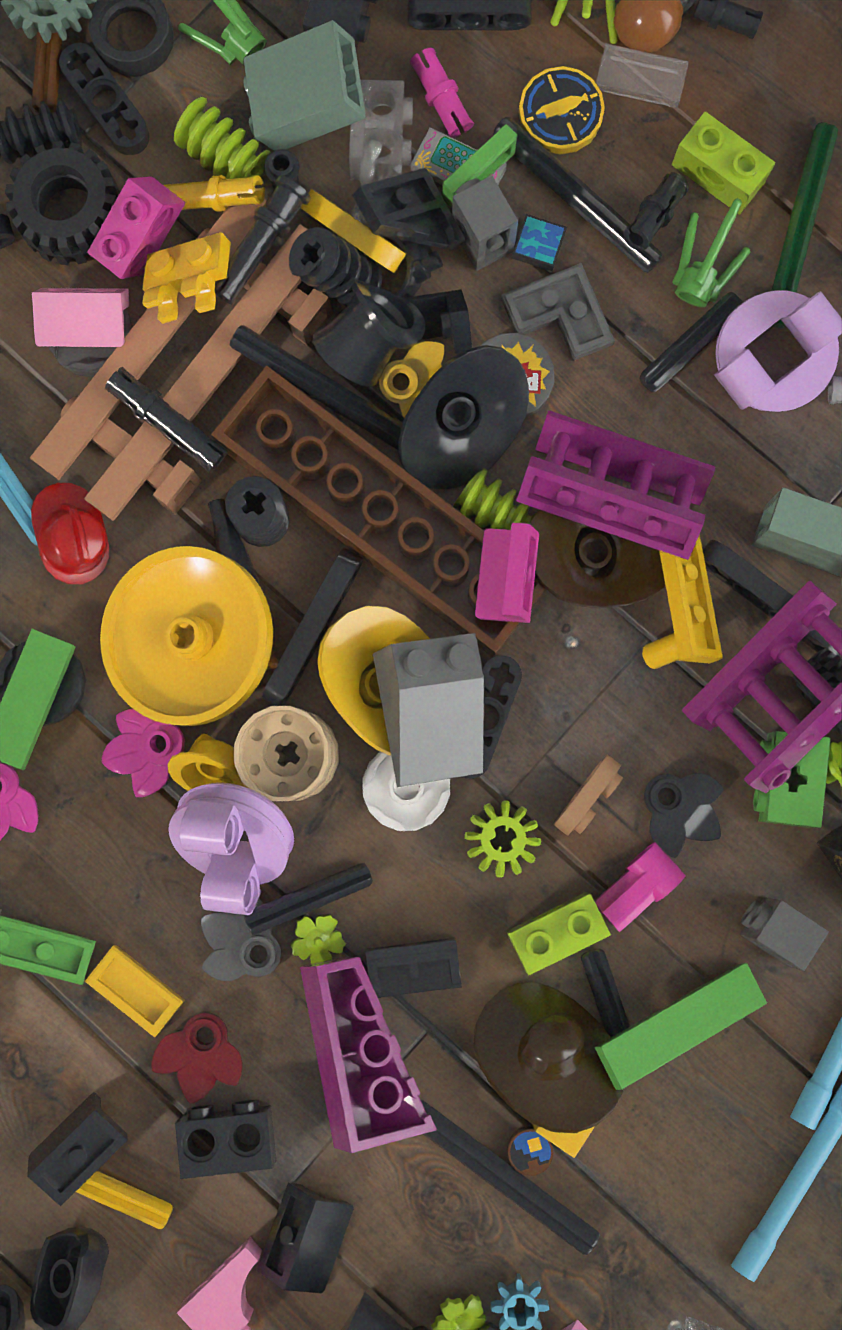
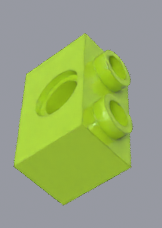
(722, 162)
(558, 933)

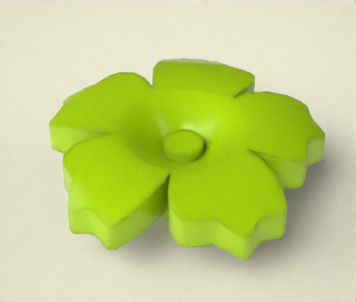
(317, 938)
(460, 1315)

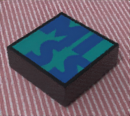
(539, 242)

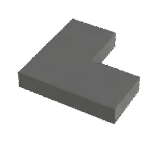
(565, 300)

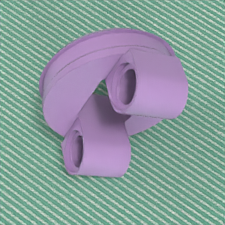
(812, 324)
(208, 836)

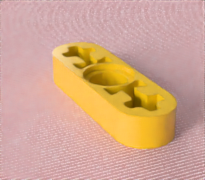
(353, 231)

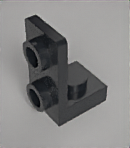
(445, 317)

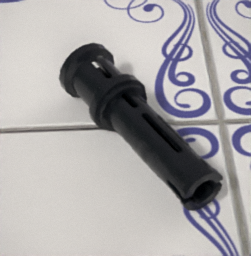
(270, 222)

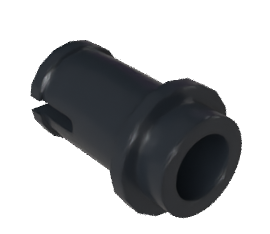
(285, 160)

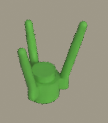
(240, 35)
(698, 283)

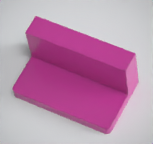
(507, 574)

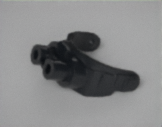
(420, 264)

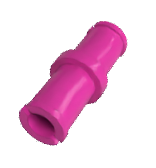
(441, 92)

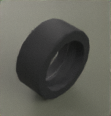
(131, 62)

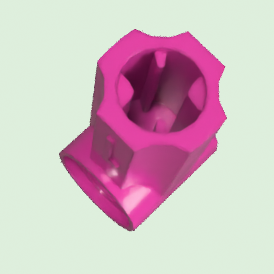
(647, 880)

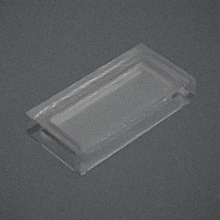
(642, 75)

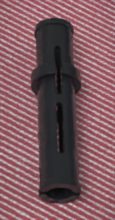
(174, 426)

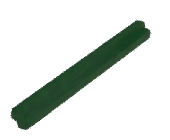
(805, 210)

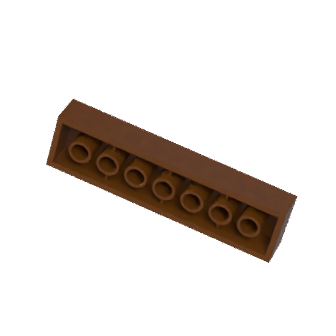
(364, 501)

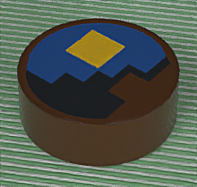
(529, 1152)

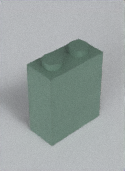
(304, 87)
(802, 530)

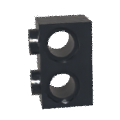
(228, 1152)

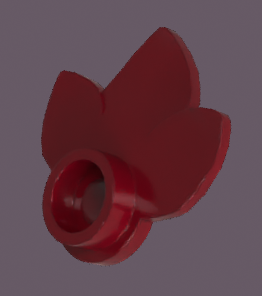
(198, 1062)

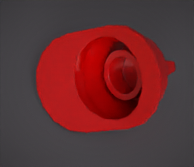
(69, 534)

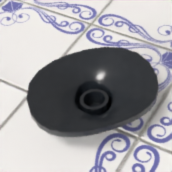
(464, 417)

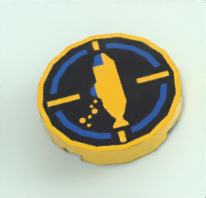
(561, 109)

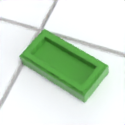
(482, 162)

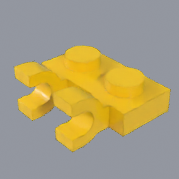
(188, 270)

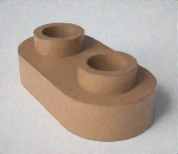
(578, 811)

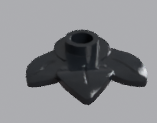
(687, 814)

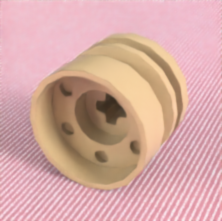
(261, 759)

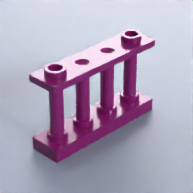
(610, 506)
(746, 676)

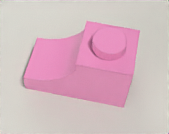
(221, 1297)

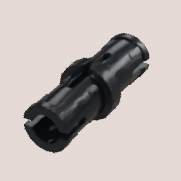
(656, 211)

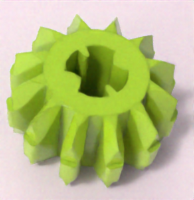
(516, 844)

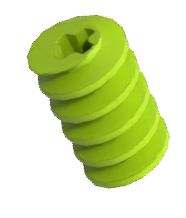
(215, 145)
(489, 505)

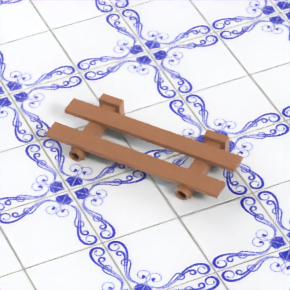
(141, 456)

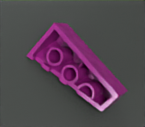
(359, 1060)

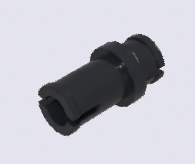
(729, 16)

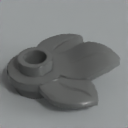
(233, 947)

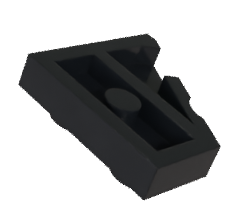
(409, 210)

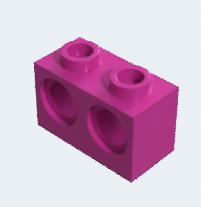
(135, 226)

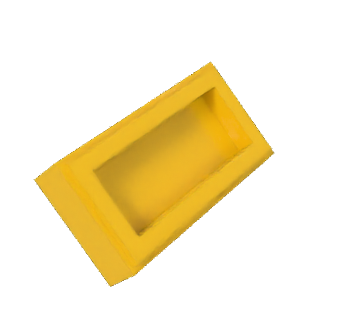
(134, 990)

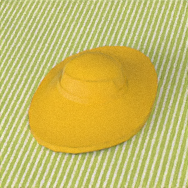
(349, 667)

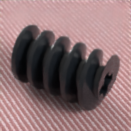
(33, 130)
(331, 264)
(252, 494)

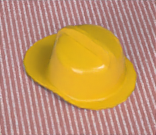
(204, 764)

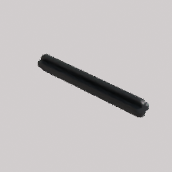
(578, 195)
(317, 385)
(511, 1183)

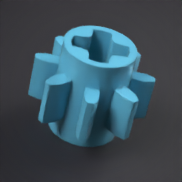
(531, 1309)

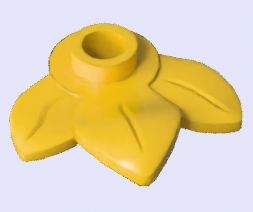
(419, 365)

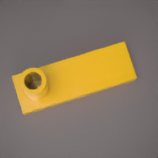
(691, 613)

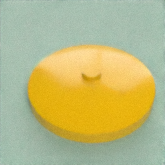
(186, 636)

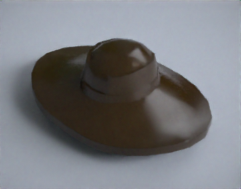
(593, 565)
(544, 1059)

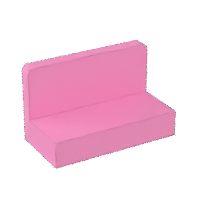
(79, 316)

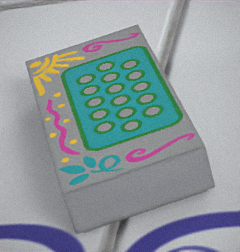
(444, 156)

